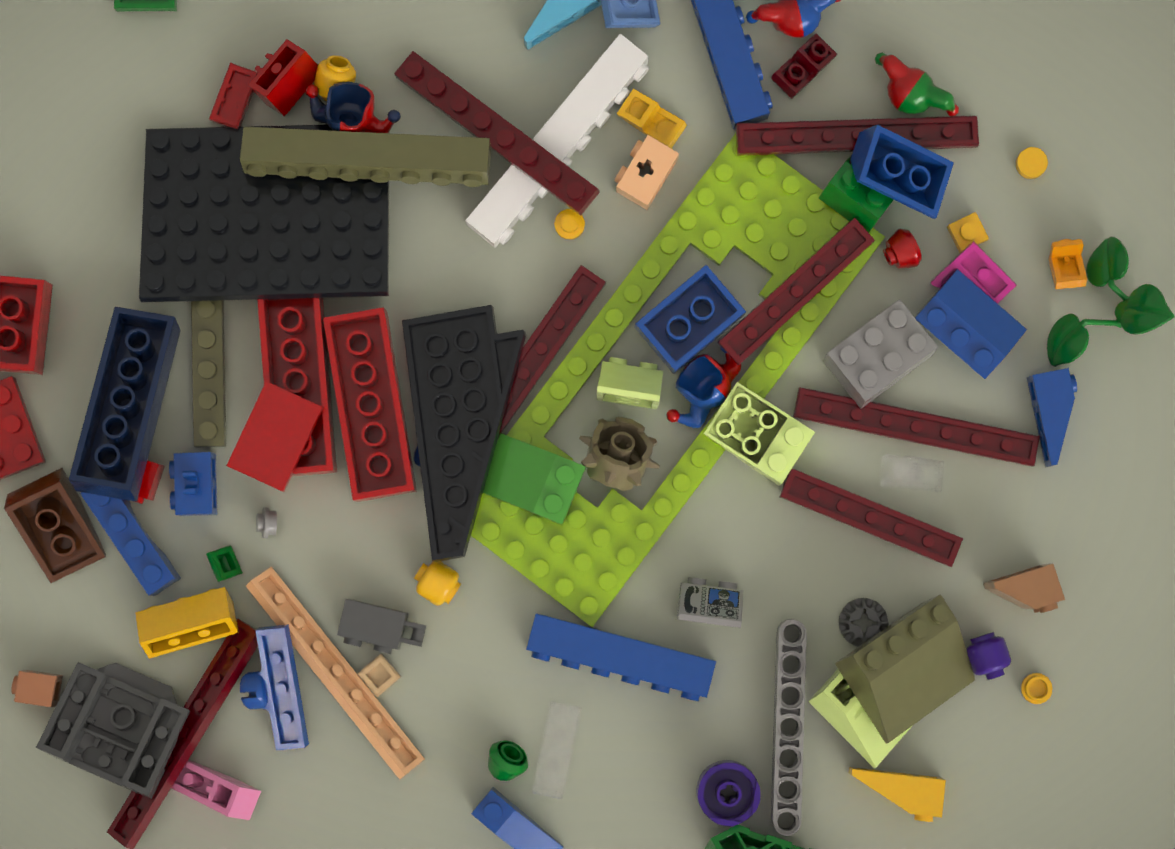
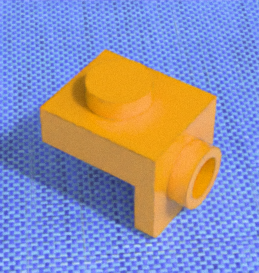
(1067, 264)

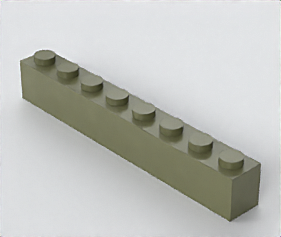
(365, 156)

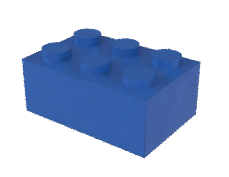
(690, 319)

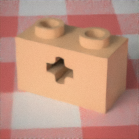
(644, 189)

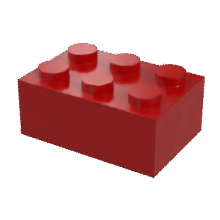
(24, 323)

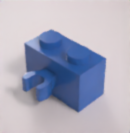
(194, 484)

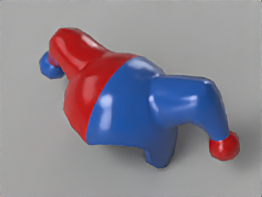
(791, 17)
(705, 386)

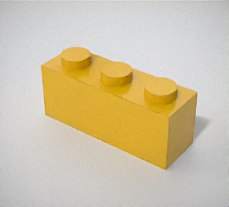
(186, 622)

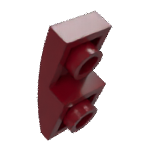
(804, 66)

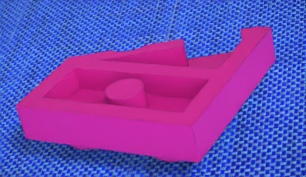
(980, 270)

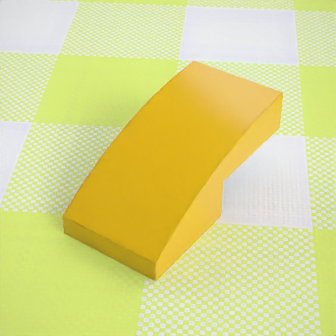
(651, 119)

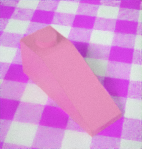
(217, 790)

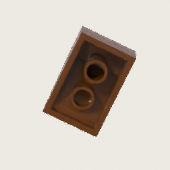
(54, 525)

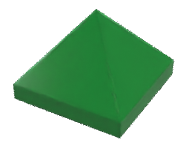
(224, 563)

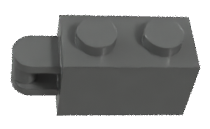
(377, 626)

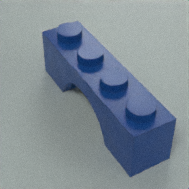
(136, 547)

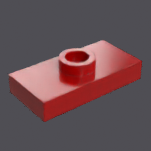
(233, 97)

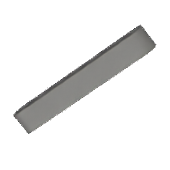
(794, 741)

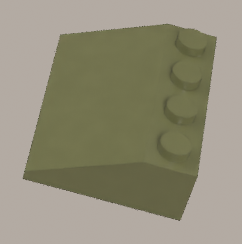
(909, 668)

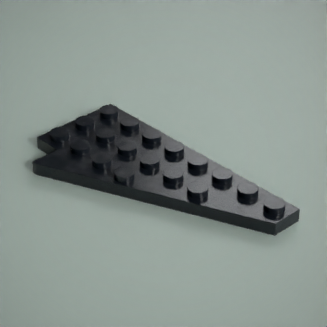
(459, 399)

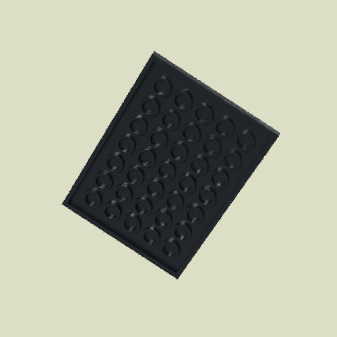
(251, 237)

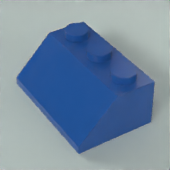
(901, 169)
(971, 324)

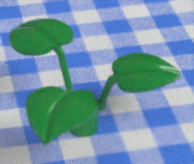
(1136, 314)

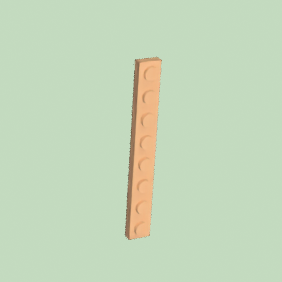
(336, 673)

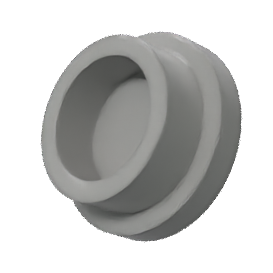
(266, 522)

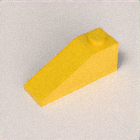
(911, 792)

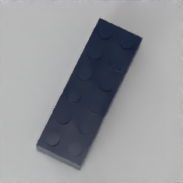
(125, 404)

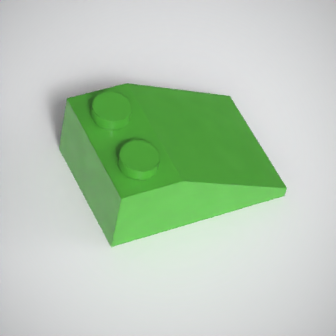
(533, 479)

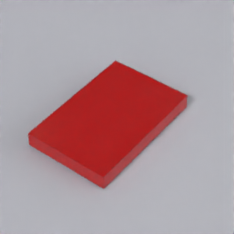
(275, 436)

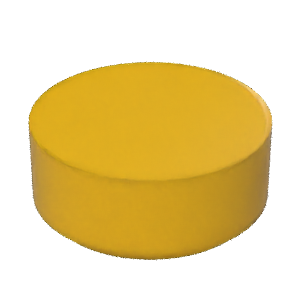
(1031, 163)

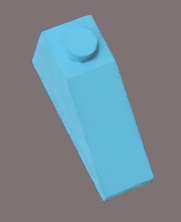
(556, 16)

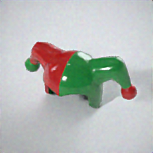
(913, 89)

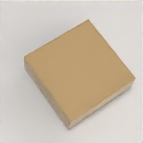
(379, 675)

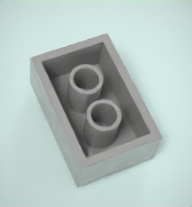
(880, 353)

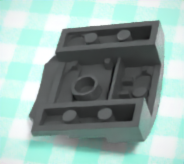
(115, 726)

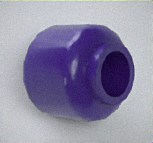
(988, 655)

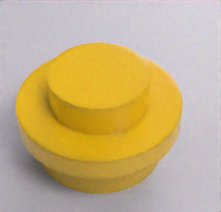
(569, 224)
(1036, 688)

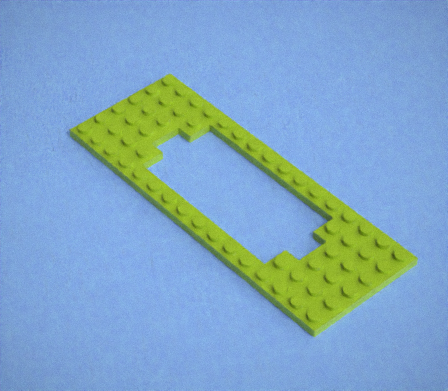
(738, 203)

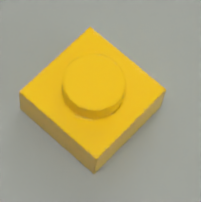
(966, 231)

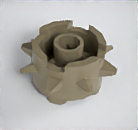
(619, 453)

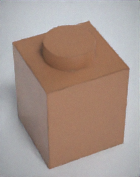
(37, 688)

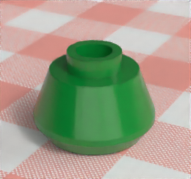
(506, 760)

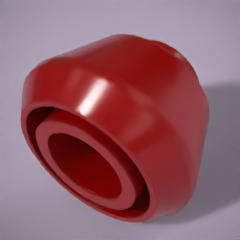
(902, 250)

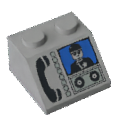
(710, 604)

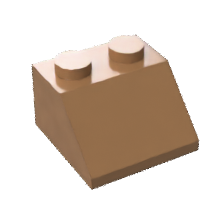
(1030, 588)

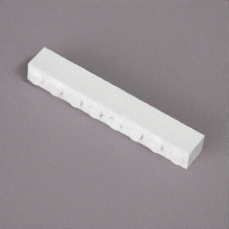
(561, 136)

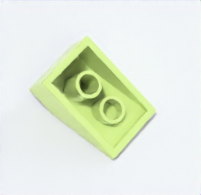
(630, 384)

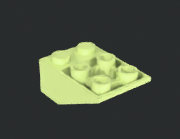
(759, 433)
(845, 713)

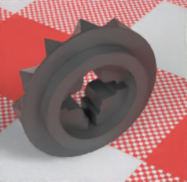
(854, 611)

